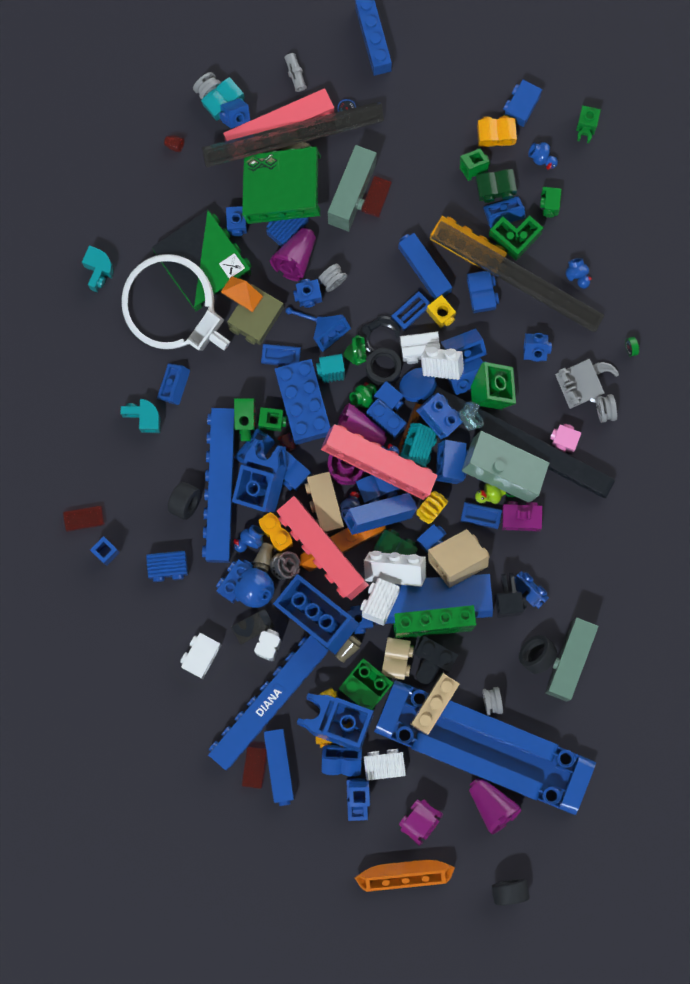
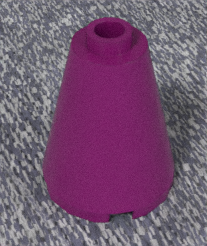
(294, 255)
(359, 423)
(493, 805)

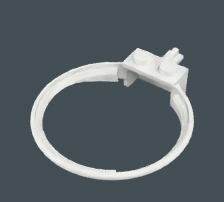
(207, 327)

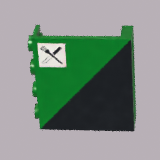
(209, 249)

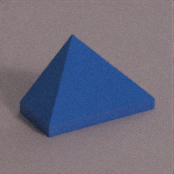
(330, 330)

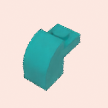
(101, 265)
(147, 413)

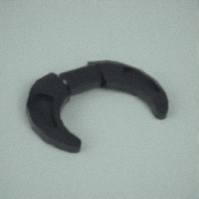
(383, 321)

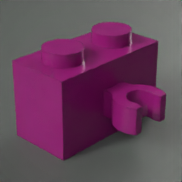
(521, 517)

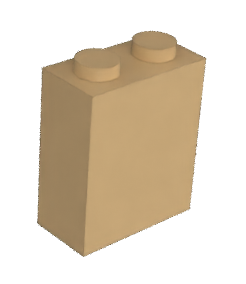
(458, 558)

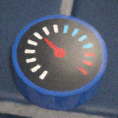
(345, 105)

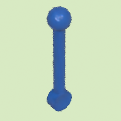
(289, 310)

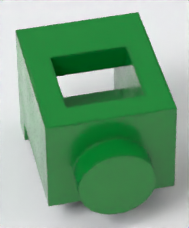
(474, 163)
(550, 201)
(267, 414)

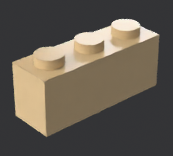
(324, 502)
(434, 704)

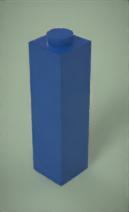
(424, 266)
(380, 513)
(279, 767)

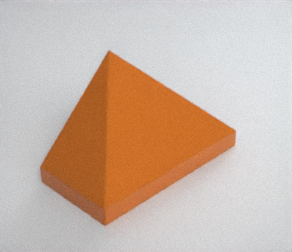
(242, 293)

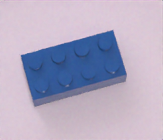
(303, 401)
(316, 614)

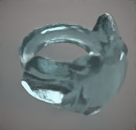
(468, 414)

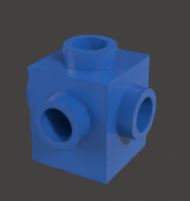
(313, 293)
(536, 347)
(364, 624)

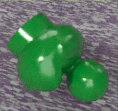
(363, 395)

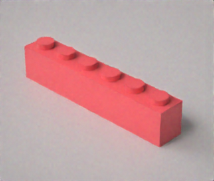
(306, 108)
(379, 461)
(322, 548)

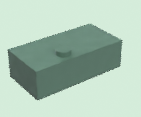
(352, 188)
(505, 466)
(571, 659)

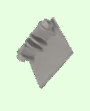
(579, 383)

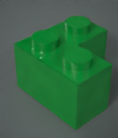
(513, 239)

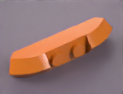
(344, 541)
(405, 875)

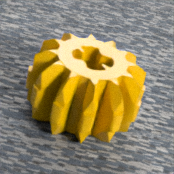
(431, 507)

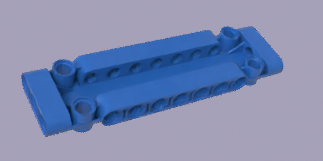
(489, 749)

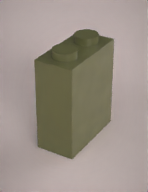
(258, 323)

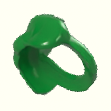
(356, 351)

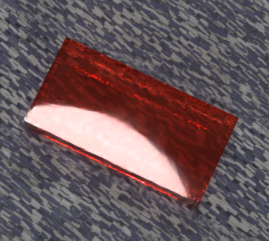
(376, 196)
(83, 518)
(254, 767)

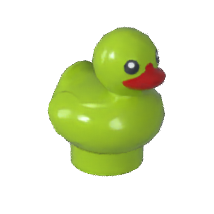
(489, 494)

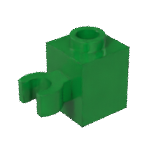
(587, 122)

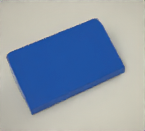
(509, 209)
(173, 384)
(268, 442)

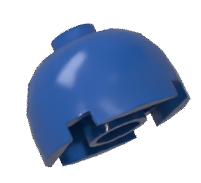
(254, 588)

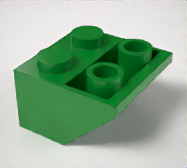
(365, 685)

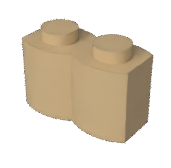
(396, 658)

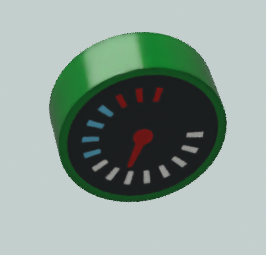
(632, 346)

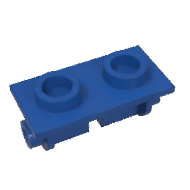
(536, 593)

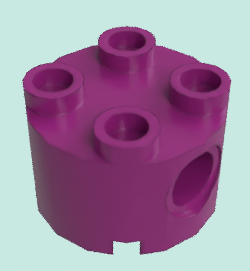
(343, 472)
(421, 821)

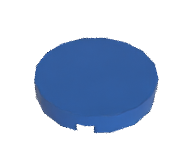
(416, 386)

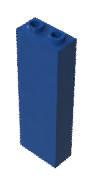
(437, 595)

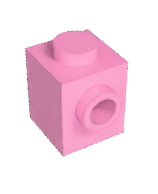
(565, 438)

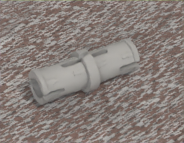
(295, 72)

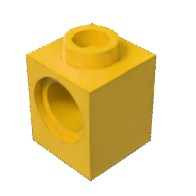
(441, 304)

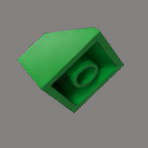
(494, 386)

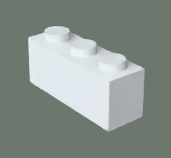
(395, 568)

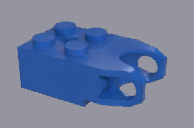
(260, 478)
(332, 716)

